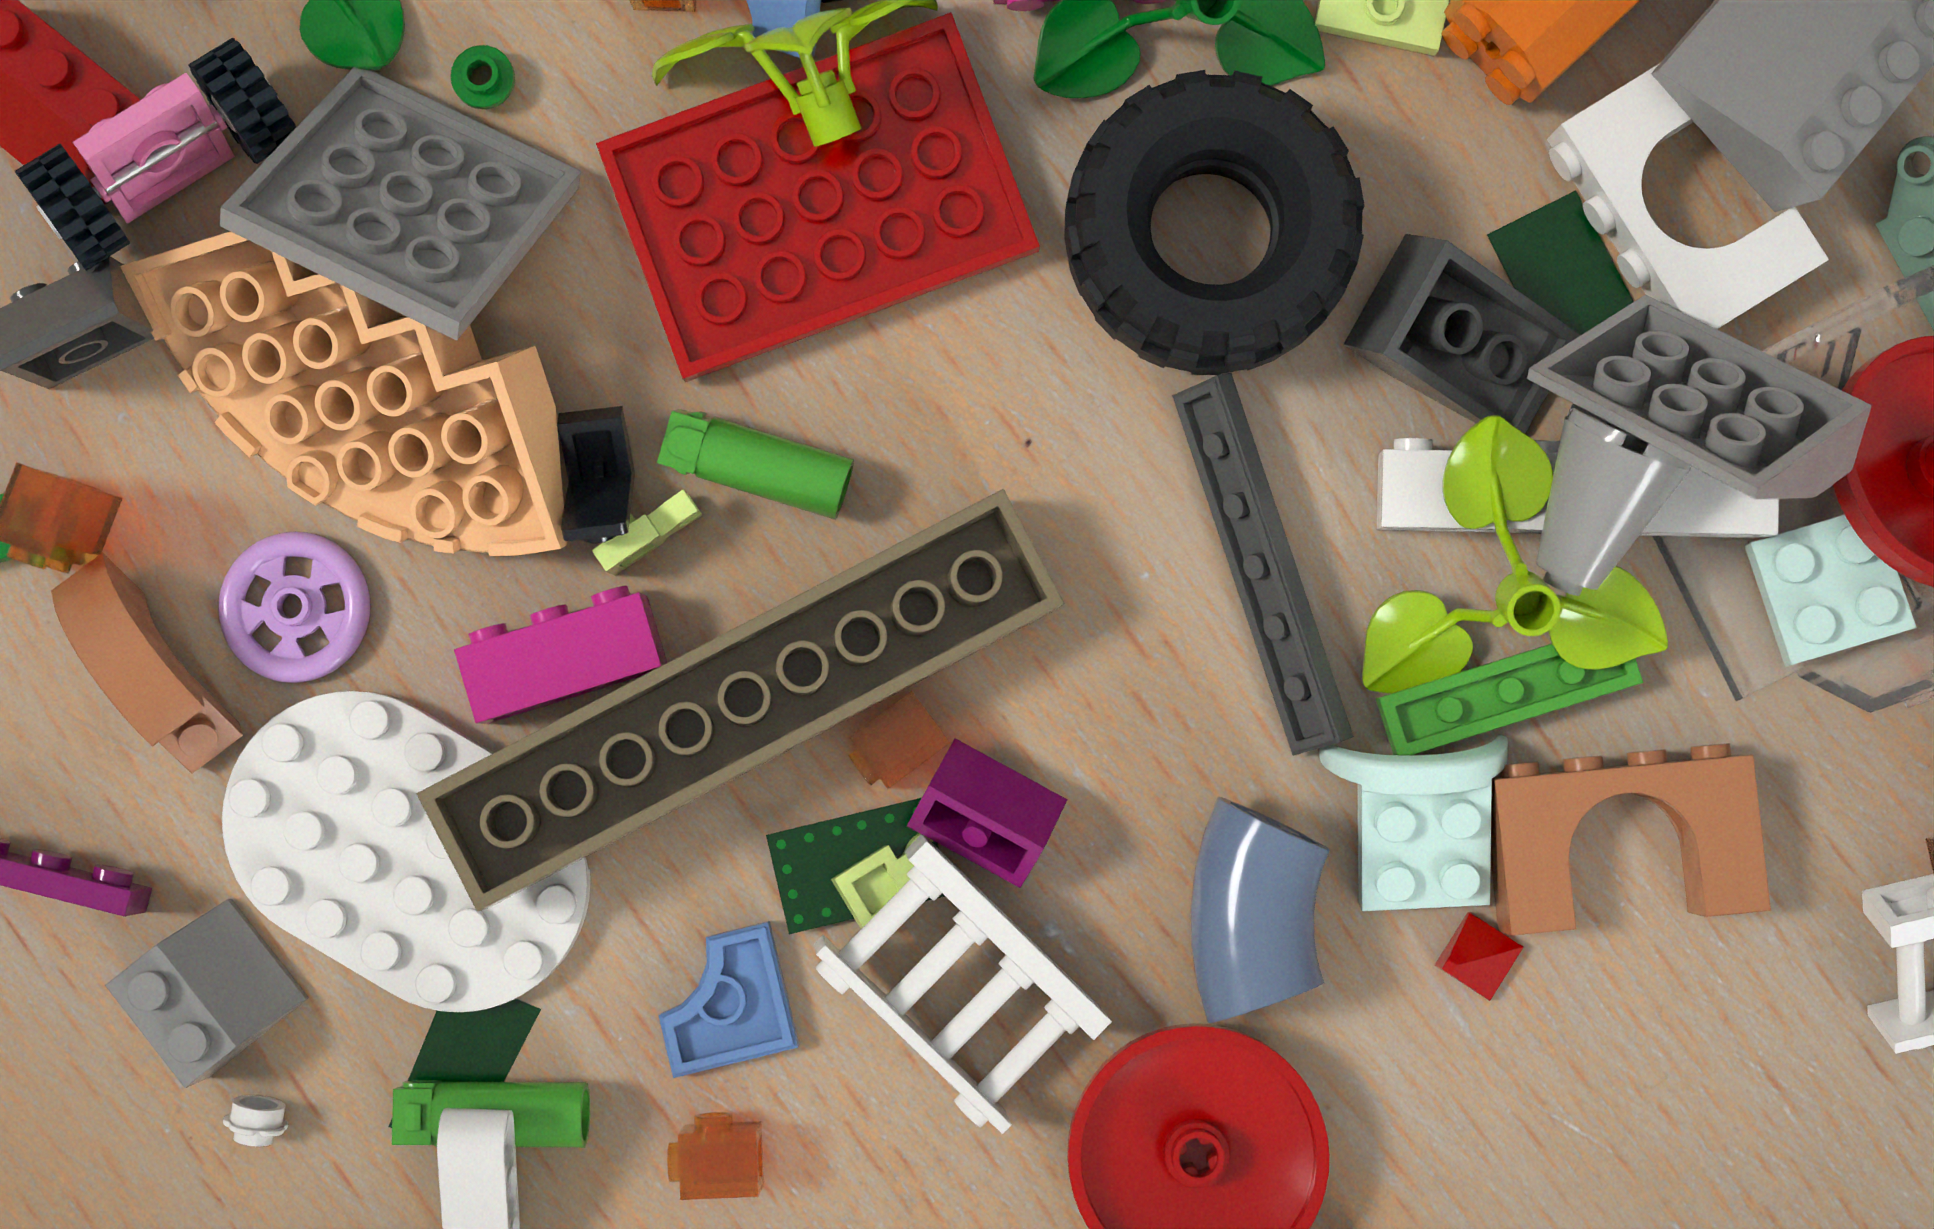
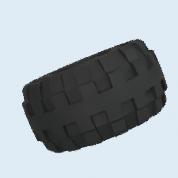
(1232, 131)

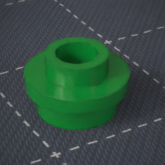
(495, 90)

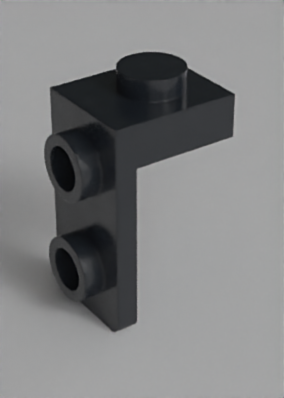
(598, 474)

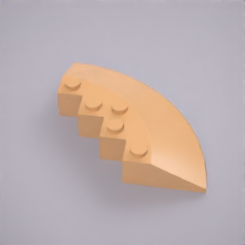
(361, 399)

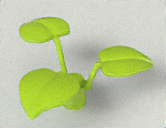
(823, 99)
(1496, 478)

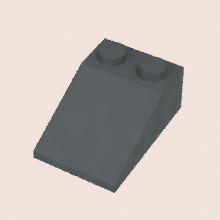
(1457, 332)

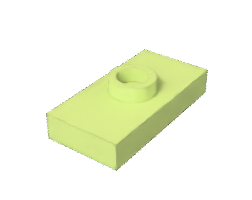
(1392, 23)

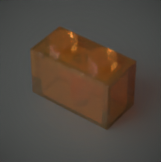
(54, 519)

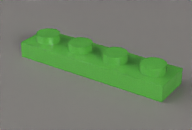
(1493, 698)

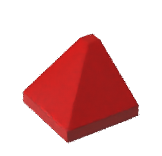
(1479, 956)

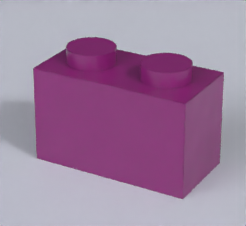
(987, 813)

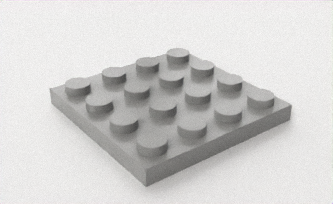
(402, 201)

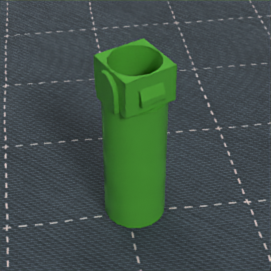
(756, 462)
(542, 1111)

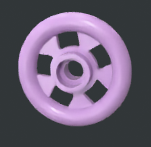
(342, 628)

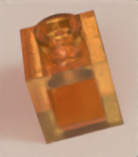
(717, 1158)

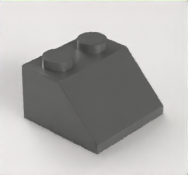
(71, 324)

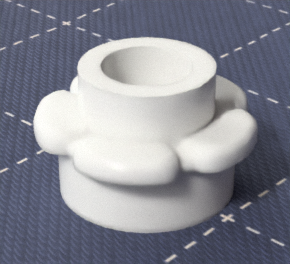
(256, 1120)

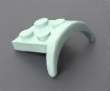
(1422, 825)

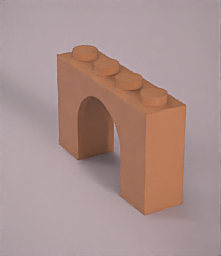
(1705, 798)

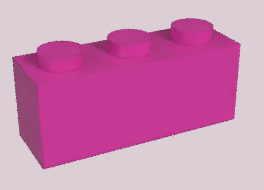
(559, 655)

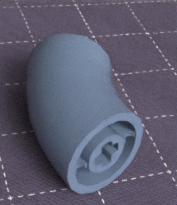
(1253, 912)

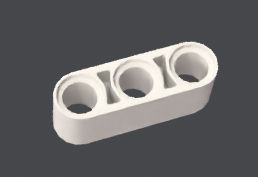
(477, 1169)

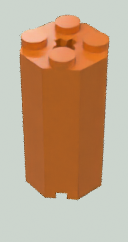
(1528, 41)

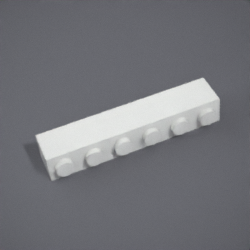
(1699, 507)

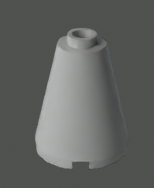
(1600, 499)

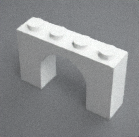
(1606, 158)

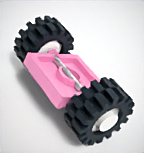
(156, 150)

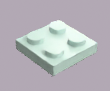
(1826, 590)

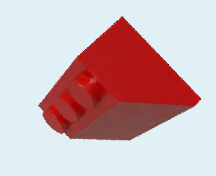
(50, 88)

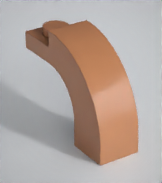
(135, 668)

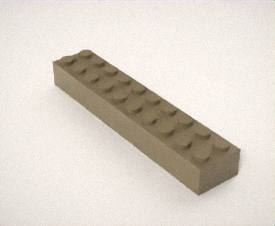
(739, 700)

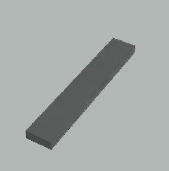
(1262, 565)

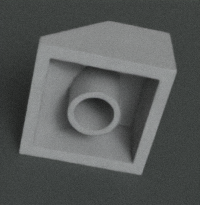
(207, 993)

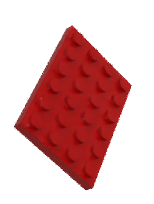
(777, 239)

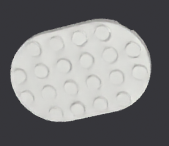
(347, 860)

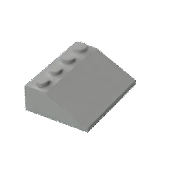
(1798, 84)
(1710, 401)

